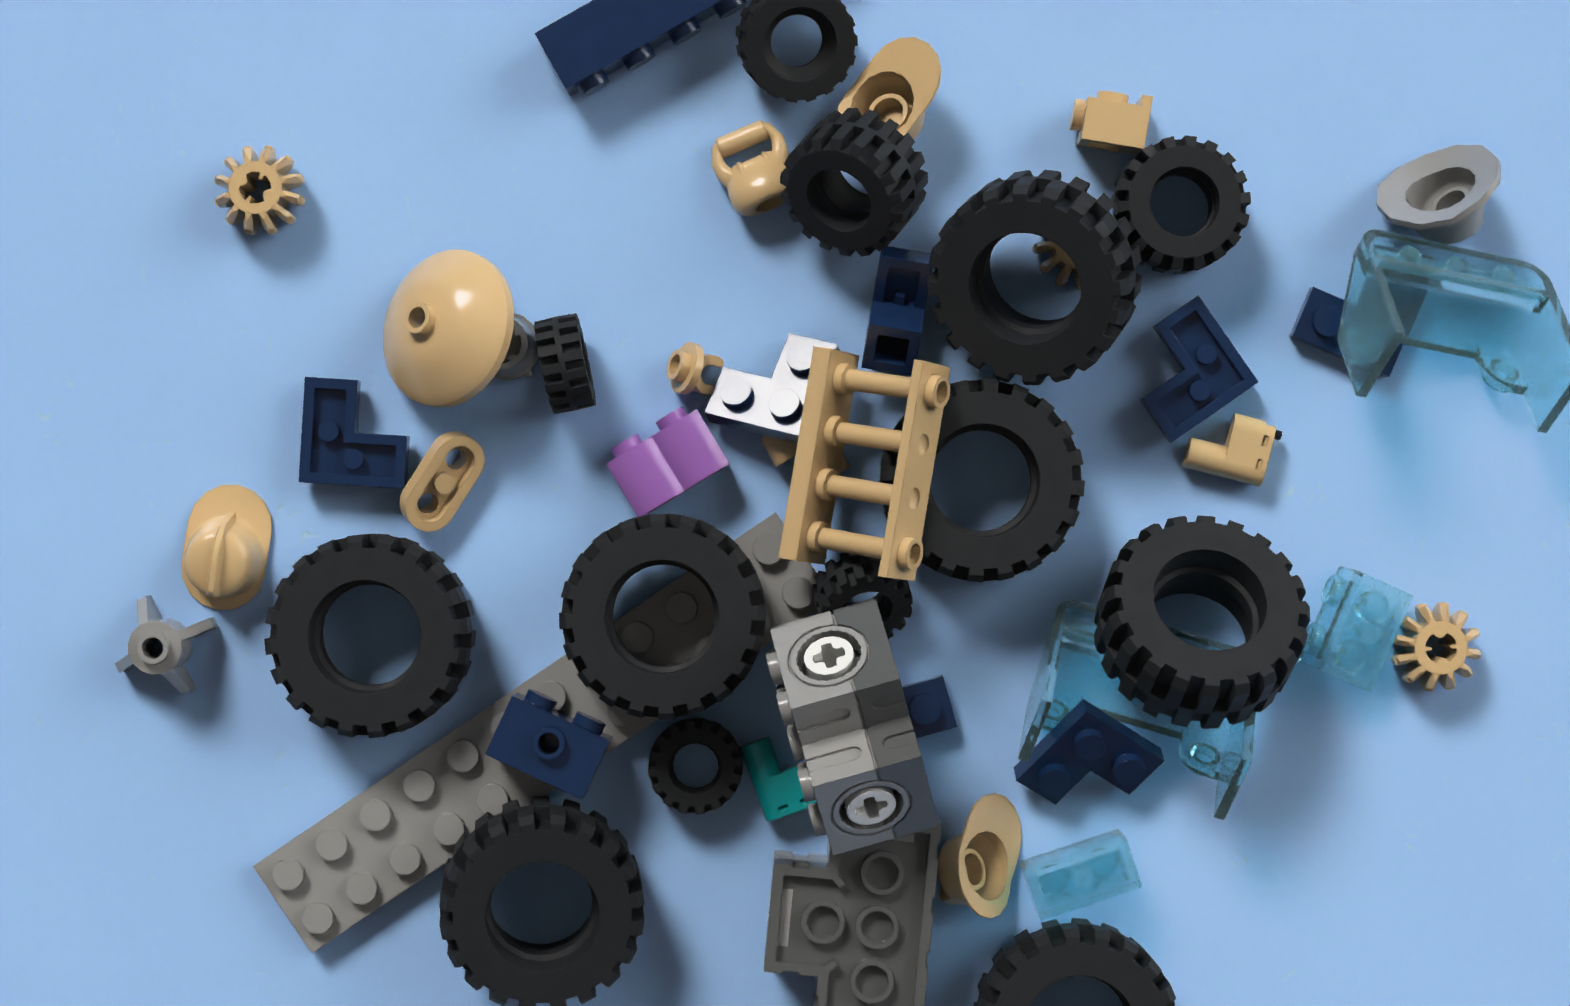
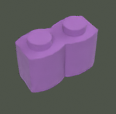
(667, 461)

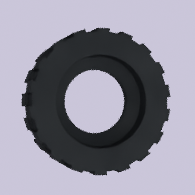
(801, 81)

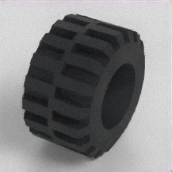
(877, 159)
(1216, 179)

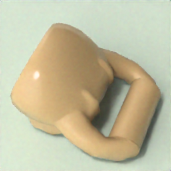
(753, 184)

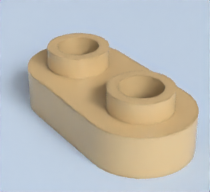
(445, 482)

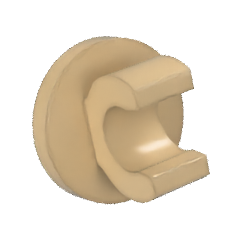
(686, 367)

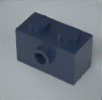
(550, 743)

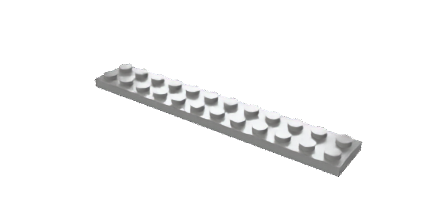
(422, 808)

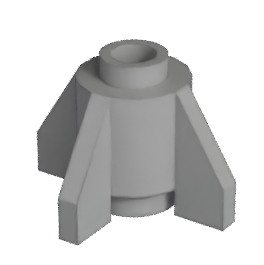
(175, 641)

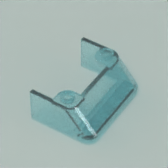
(1461, 306)
(1073, 672)

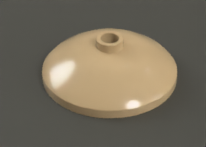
(448, 328)

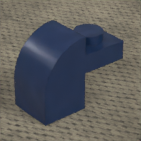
(897, 311)

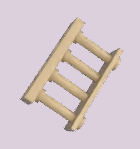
(819, 456)

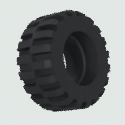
(988, 324)
(1052, 491)
(1221, 566)
(591, 632)
(299, 642)
(1071, 951)
(554, 969)

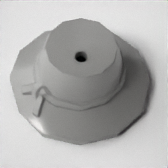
(1441, 192)

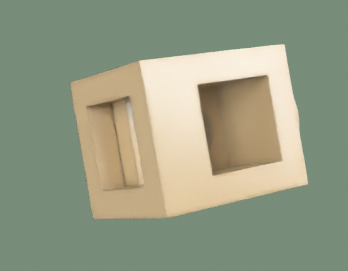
(1111, 122)

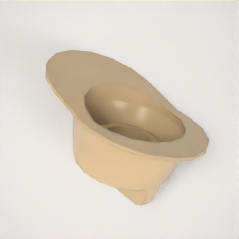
(898, 84)
(226, 547)
(981, 861)

